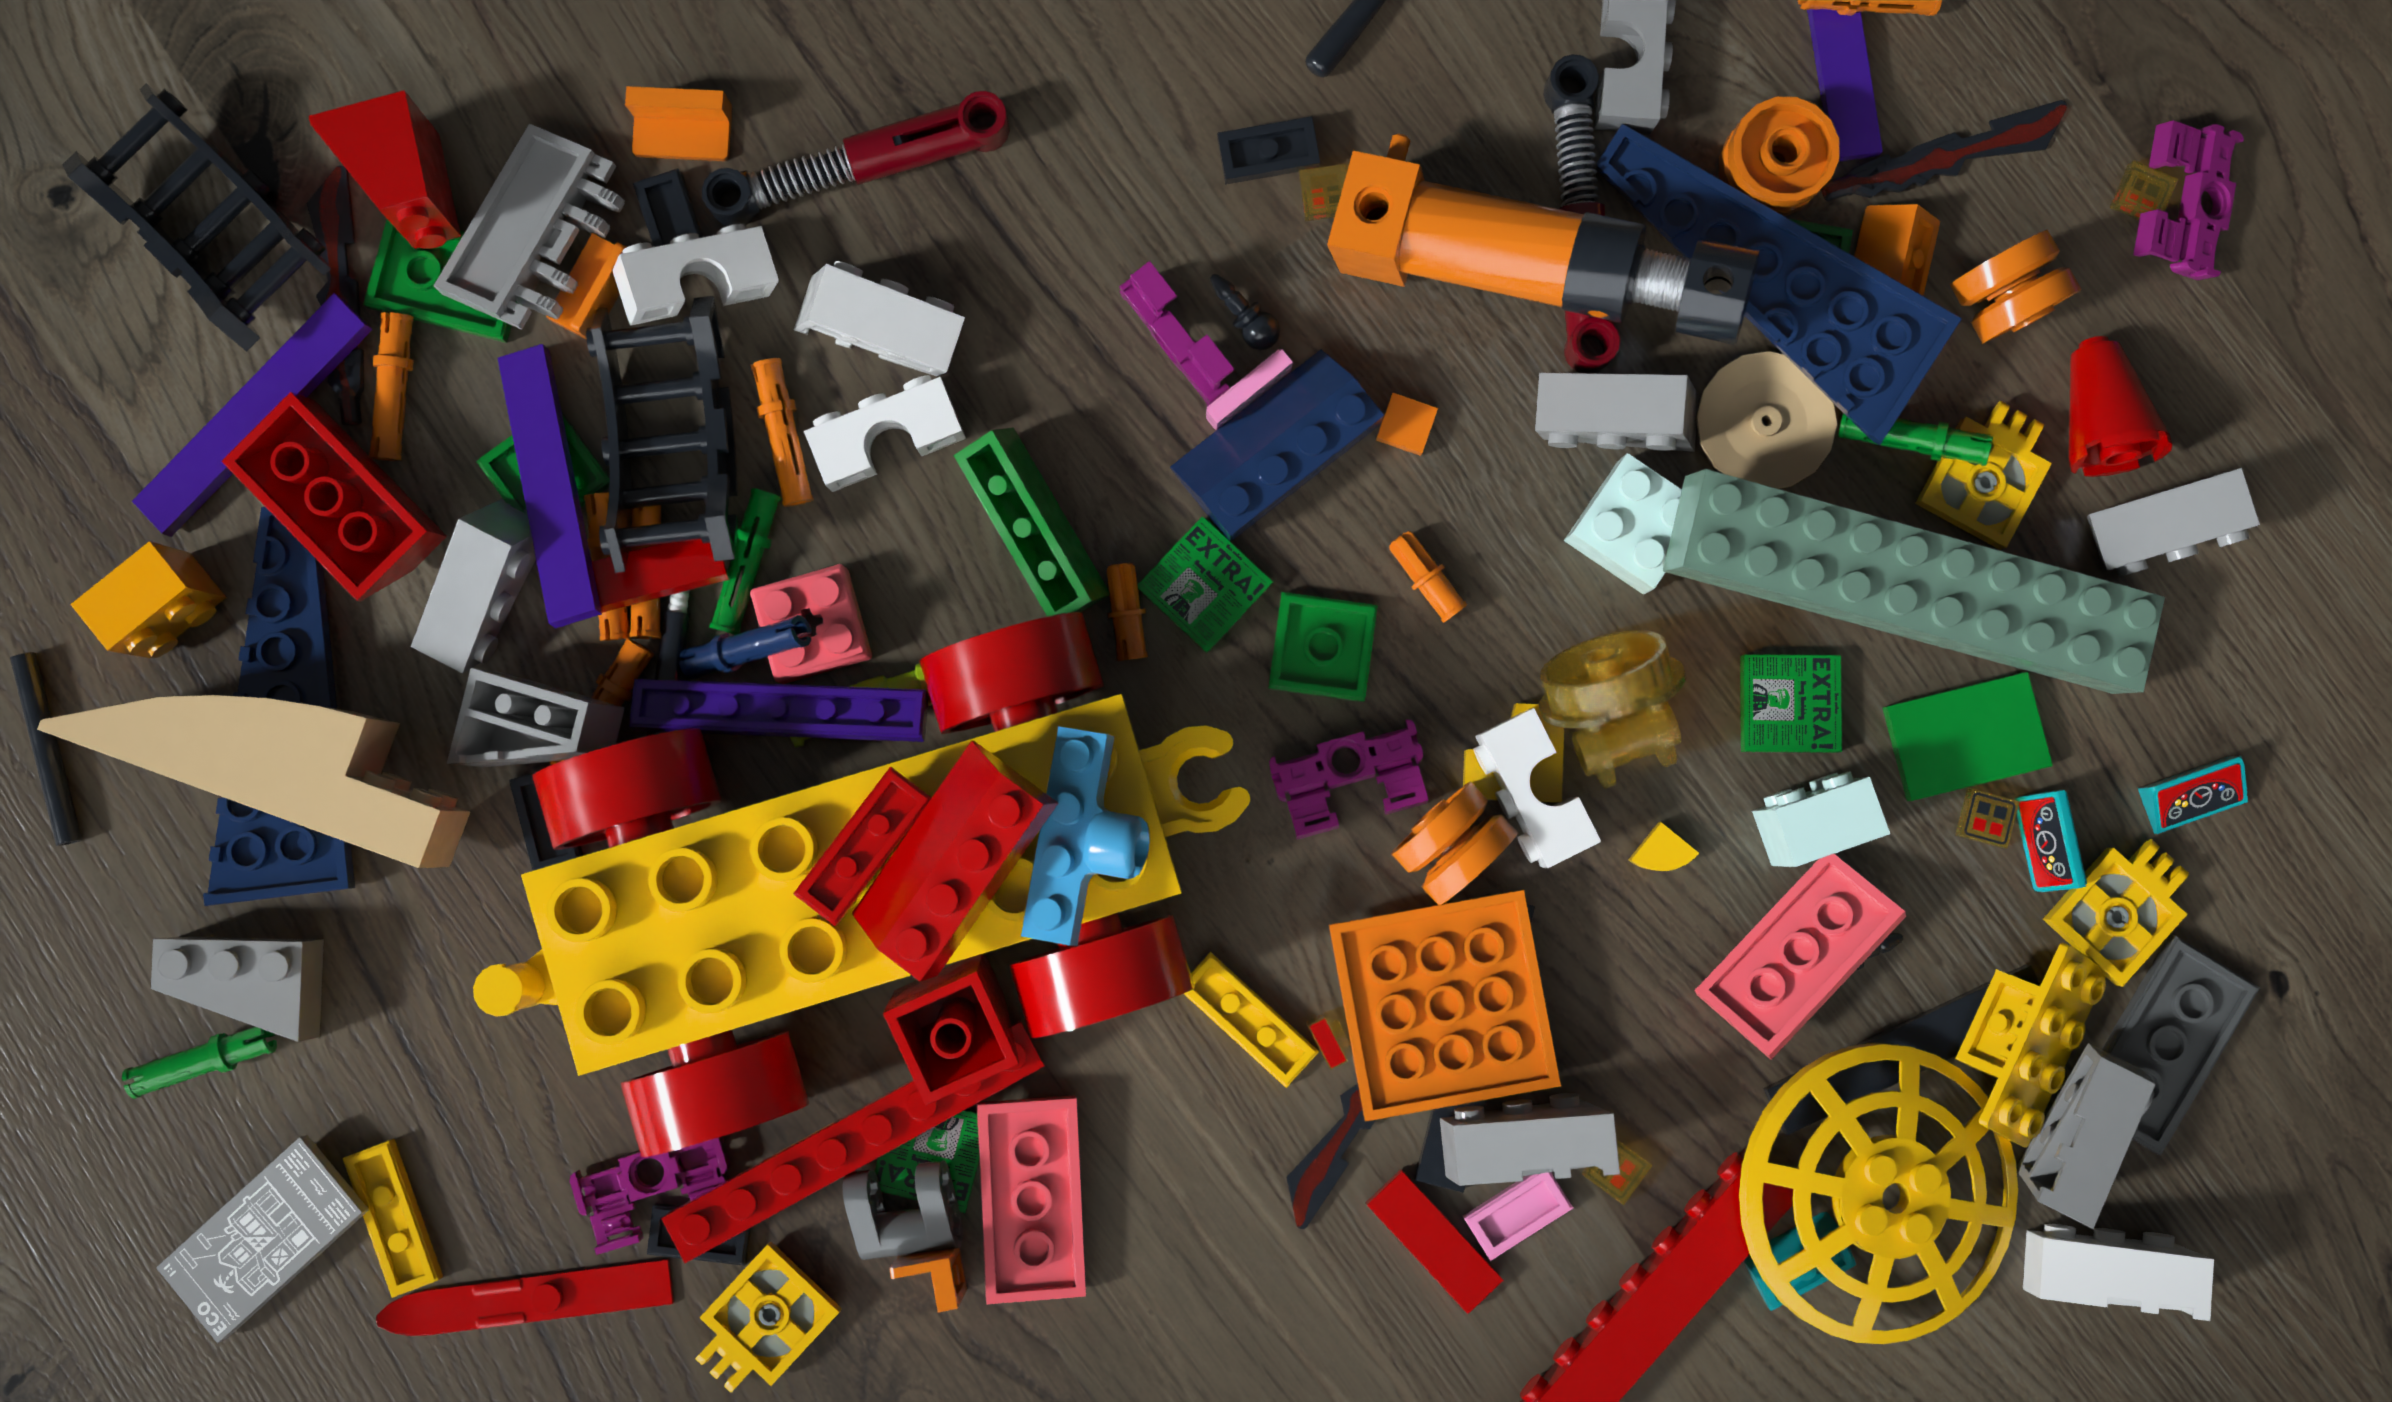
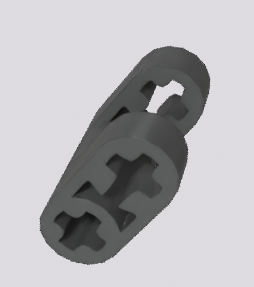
(908, 1231)

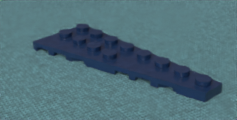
(1824, 309)
(291, 661)

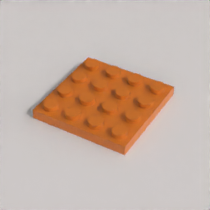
(1444, 1005)

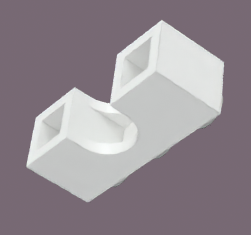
(733, 260)
(844, 442)
(1511, 754)

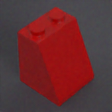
(397, 164)
(953, 1028)

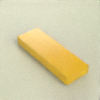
(1250, 1020)
(393, 1218)

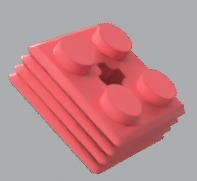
(828, 596)

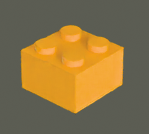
(149, 601)

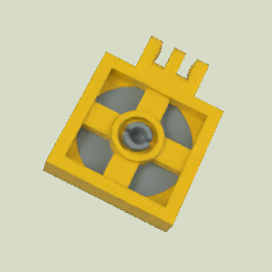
(1990, 497)
(2121, 910)
(765, 1318)

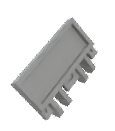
(527, 217)

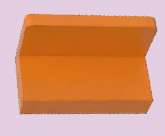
(680, 123)
(1899, 242)
(595, 286)
(945, 1270)

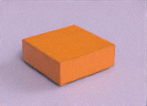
(1406, 424)

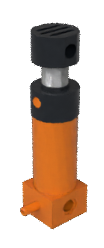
(1585, 263)

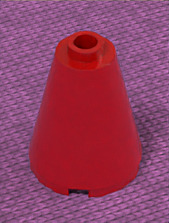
(2110, 412)

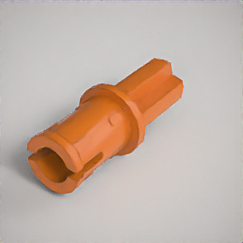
(1427, 575)
(1126, 612)

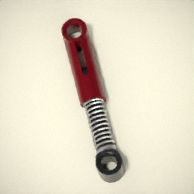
(1573, 117)
(863, 157)

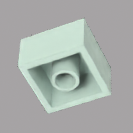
(1629, 524)
(1820, 822)

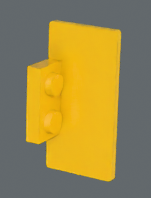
(2027, 1037)

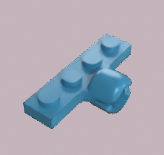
(1079, 838)

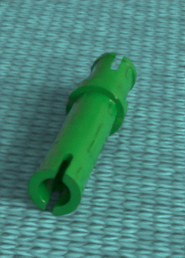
(1928, 439)
(762, 506)
(218, 1054)

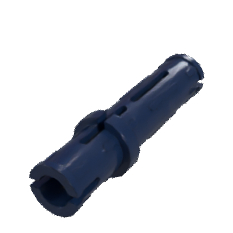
(732, 651)

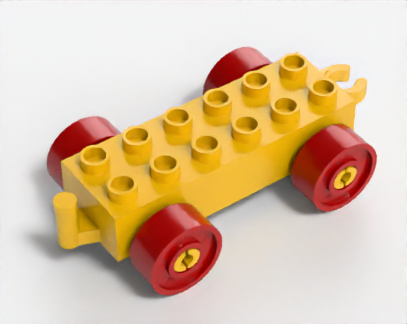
(700, 925)

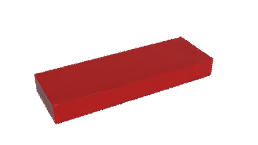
(657, 573)
(862, 846)
(1434, 1241)

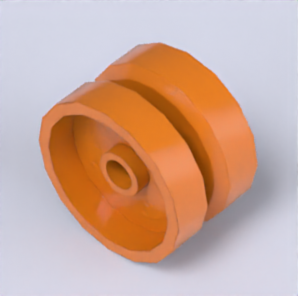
(1796, 135)
(2014, 286)
(1459, 847)

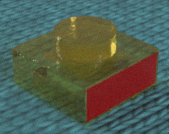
(1329, 1039)

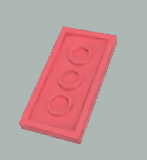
(1800, 954)
(1031, 1199)

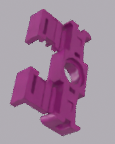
(2195, 232)
(1198, 361)
(1306, 775)
(609, 1188)

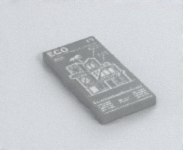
(262, 1238)

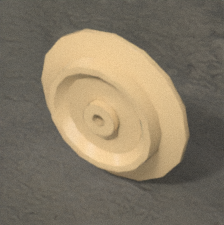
(1796, 413)

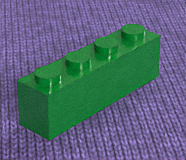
(1031, 523)

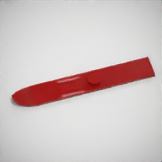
(529, 1299)

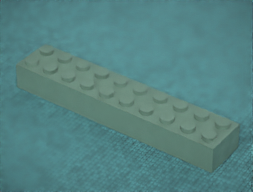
(1913, 583)

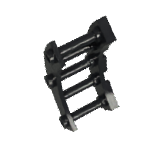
(181, 256)
(713, 438)

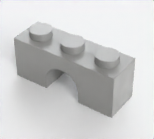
(1635, 93)

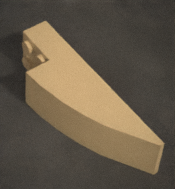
(284, 760)

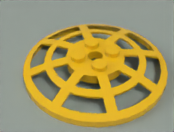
(1859, 1191)

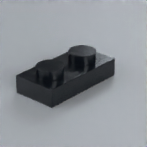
(1268, 150)

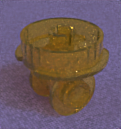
(1617, 698)

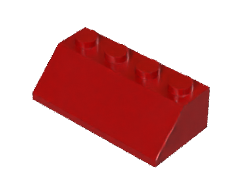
(333, 497)
(952, 862)

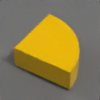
(1663, 850)

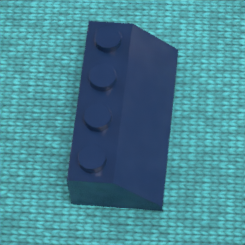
(1277, 444)

